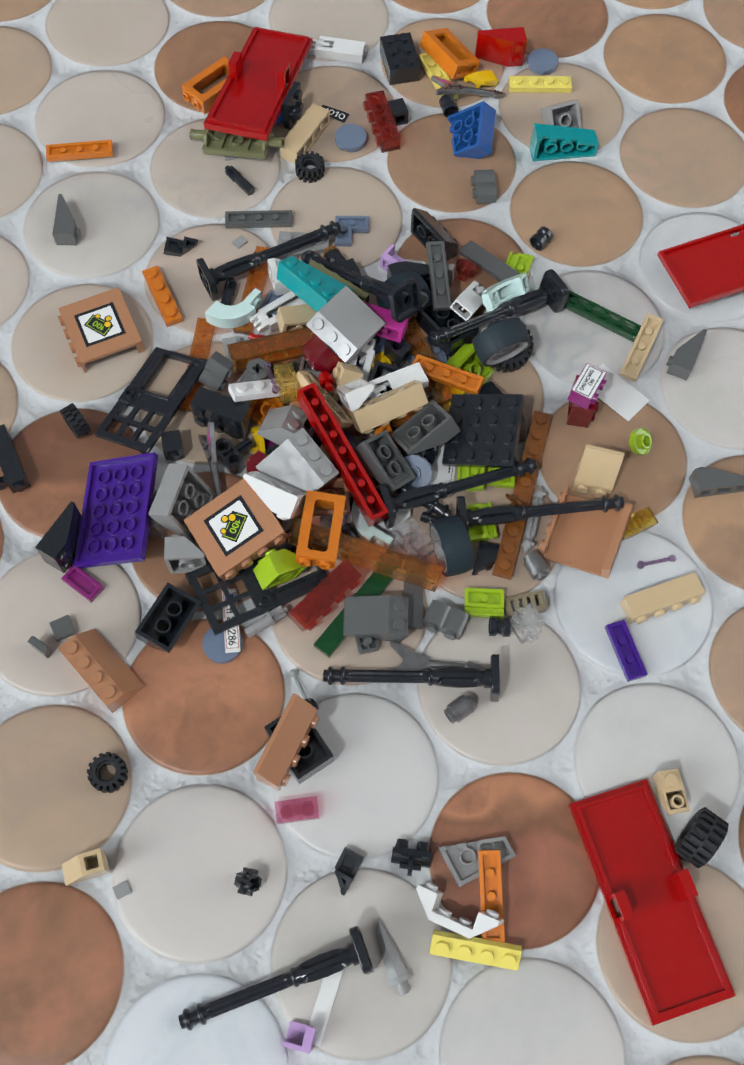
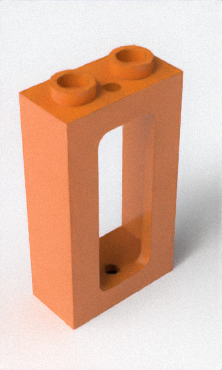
(449, 53)
(205, 101)
(327, 559)

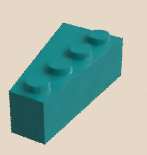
(562, 142)
(307, 282)

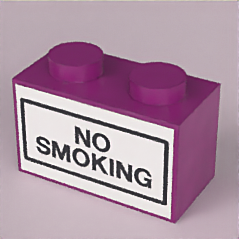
(587, 385)

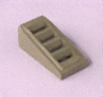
(541, 608)

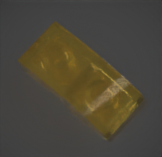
(287, 382)
(640, 522)

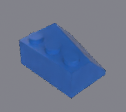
(473, 131)

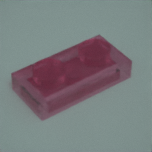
(296, 810)

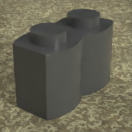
(484, 186)
(216, 372)
(445, 619)

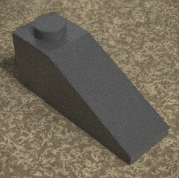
(65, 229)
(685, 357)
(714, 482)

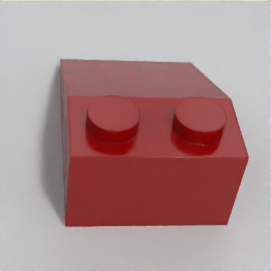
(502, 46)

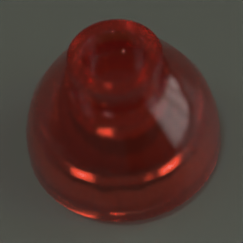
(466, 269)

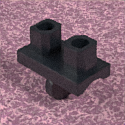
(411, 858)

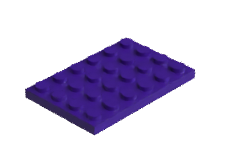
(116, 511)

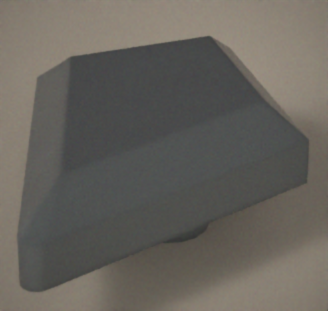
(366, 645)

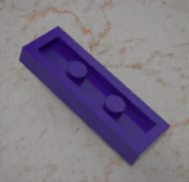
(626, 650)

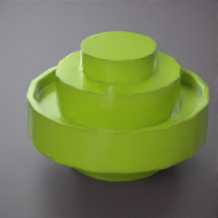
(640, 441)

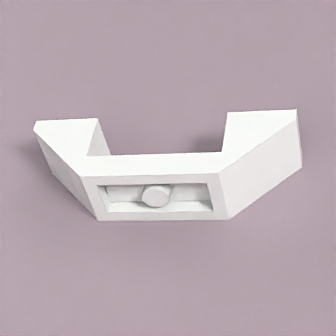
(431, 898)

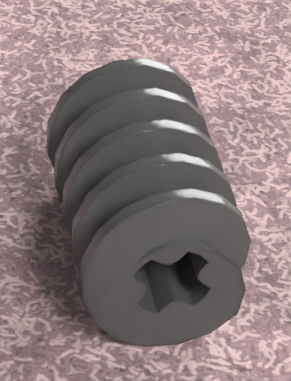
(256, 370)

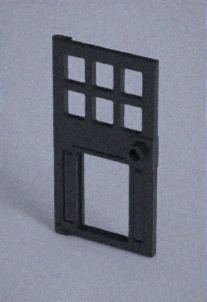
(137, 397)
(262, 599)

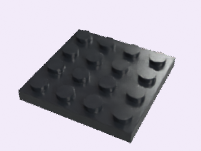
(487, 430)

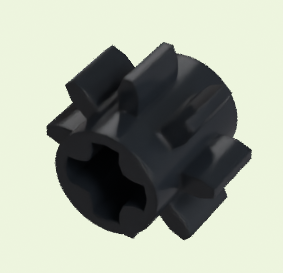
(247, 881)

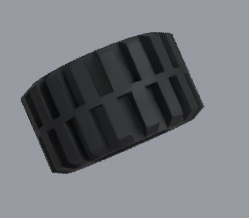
(701, 837)

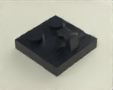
(292, 105)

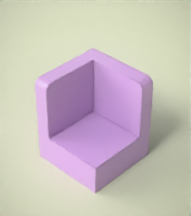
(389, 257)
(300, 1037)

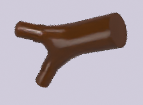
(514, 501)

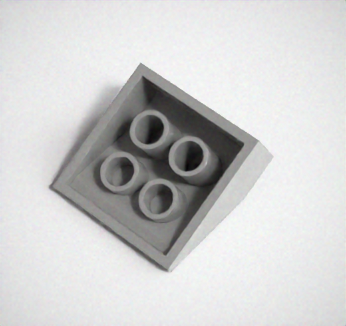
(346, 324)
(299, 464)
(178, 497)

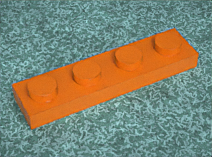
(79, 150)
(162, 296)
(450, 375)
(491, 889)

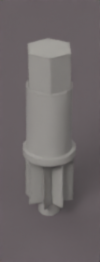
(266, 621)

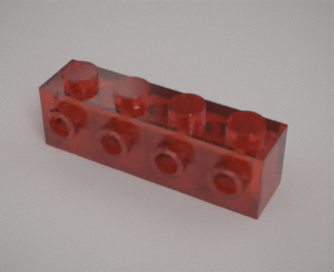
(382, 121)
(327, 592)

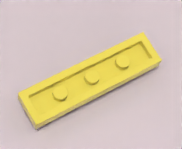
(433, 69)
(540, 84)
(475, 950)

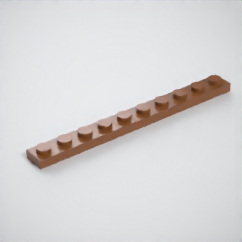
(522, 491)

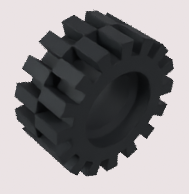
(306, 160)
(75, 420)
(112, 784)

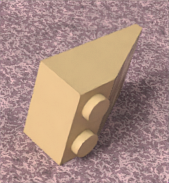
(597, 471)

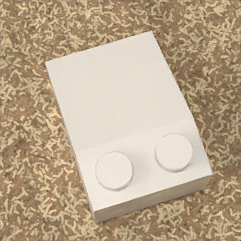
(278, 496)

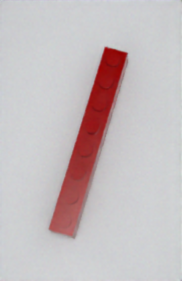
(342, 454)

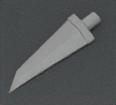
(394, 967)

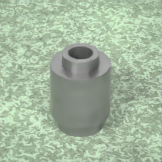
(536, 566)
(459, 709)

